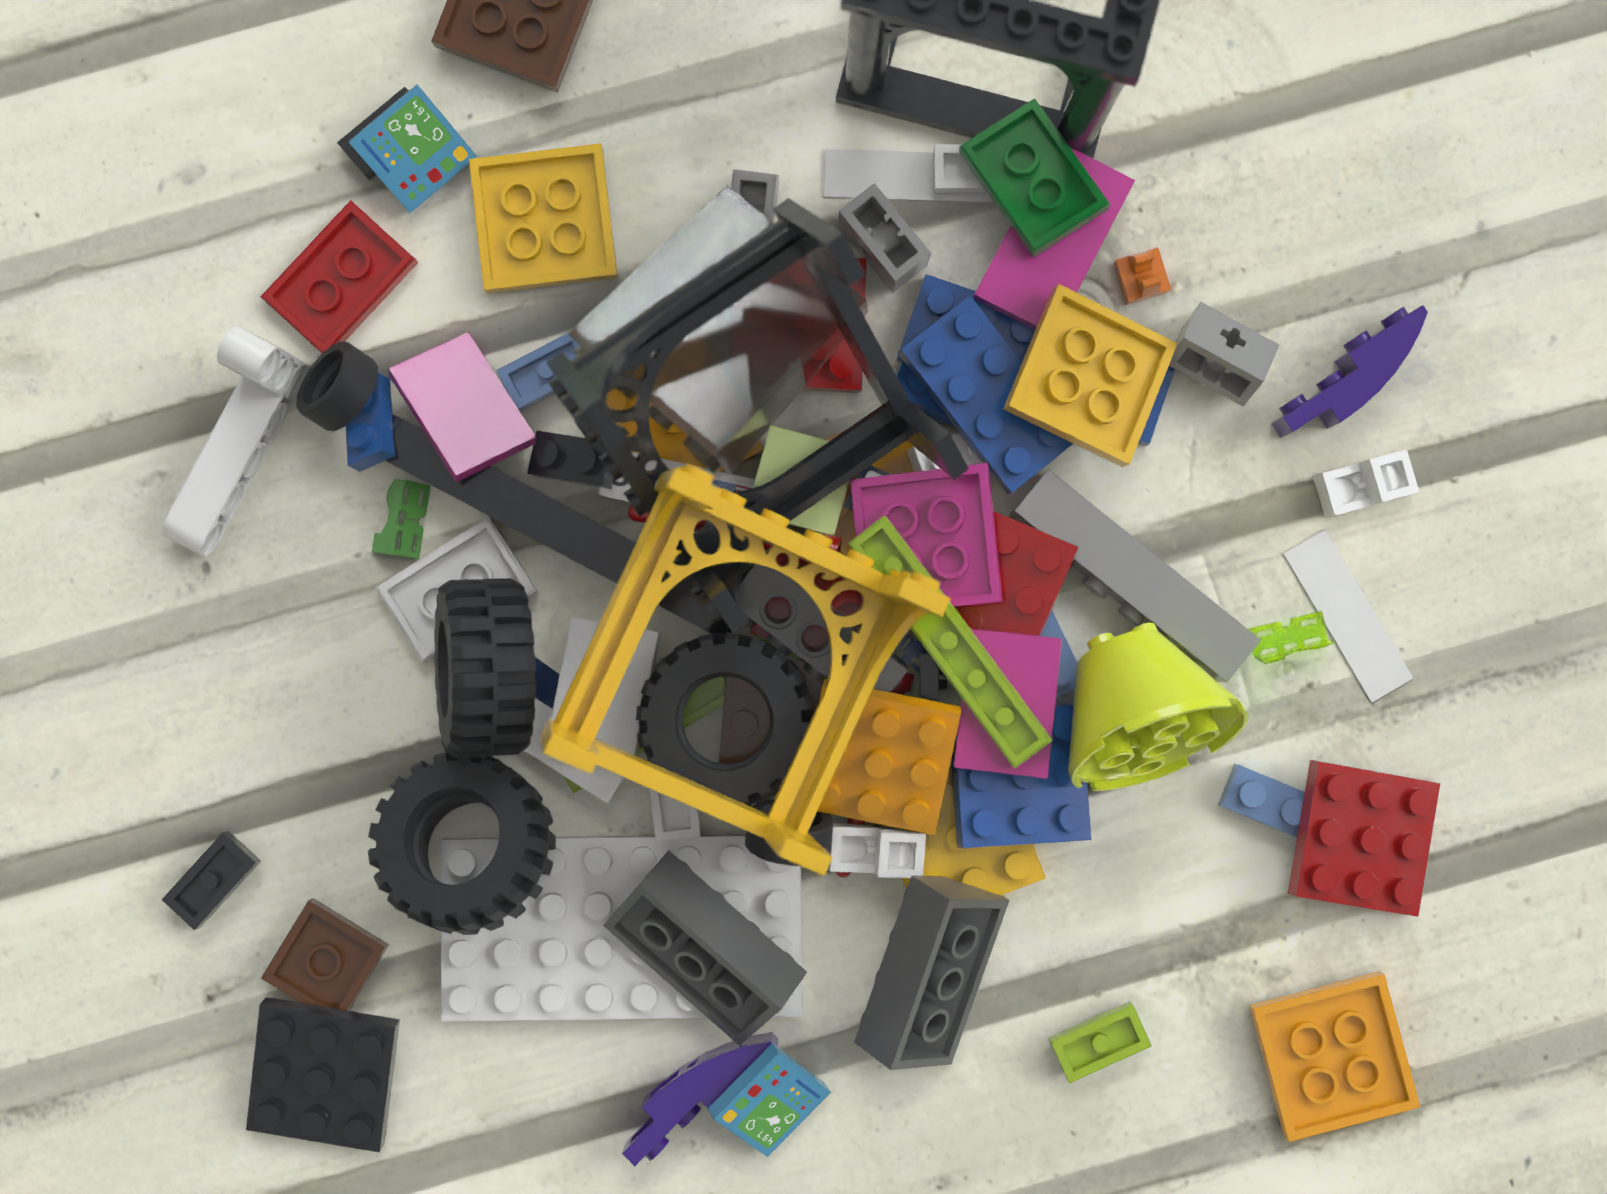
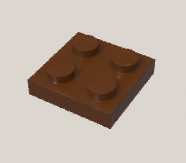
(324, 958)

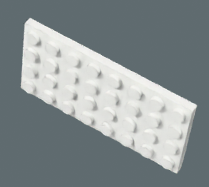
(561, 957)

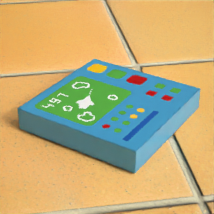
(412, 148)
(769, 1100)

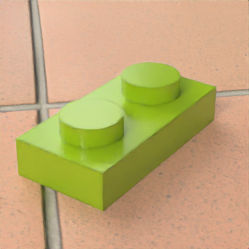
(1100, 1042)

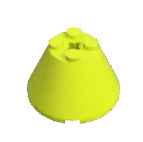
(1144, 711)

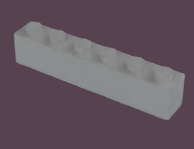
(1137, 578)

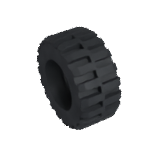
(725, 656)
(484, 667)
(415, 812)

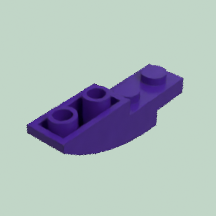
(1365, 372)
(677, 1095)

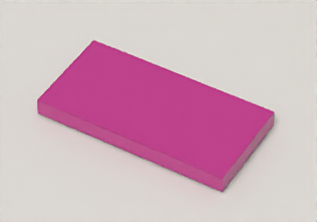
(1022, 284)

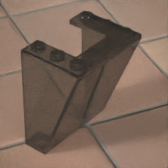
(742, 365)

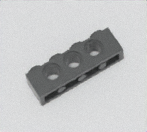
(786, 634)

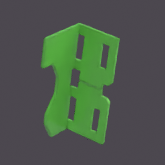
(386, 540)

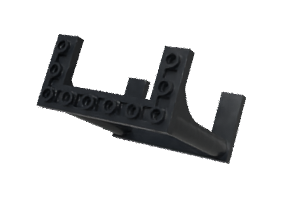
(1089, 50)
(833, 267)

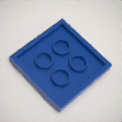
(1020, 808)

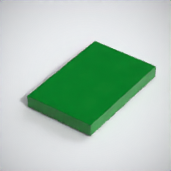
(1034, 178)

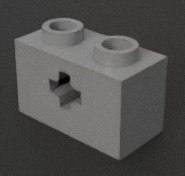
(883, 238)
(1223, 354)

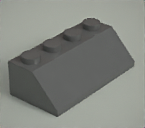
(706, 949)
(930, 972)

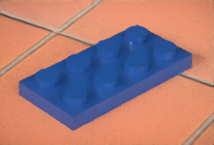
(969, 377)

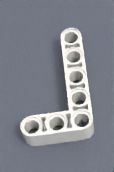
(237, 441)

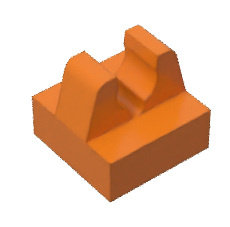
(1142, 276)

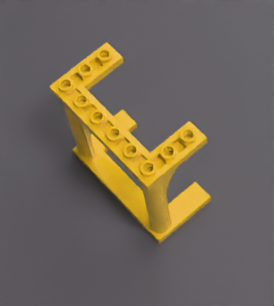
(886, 614)

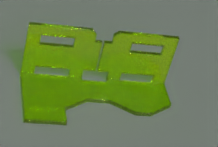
(1296, 634)

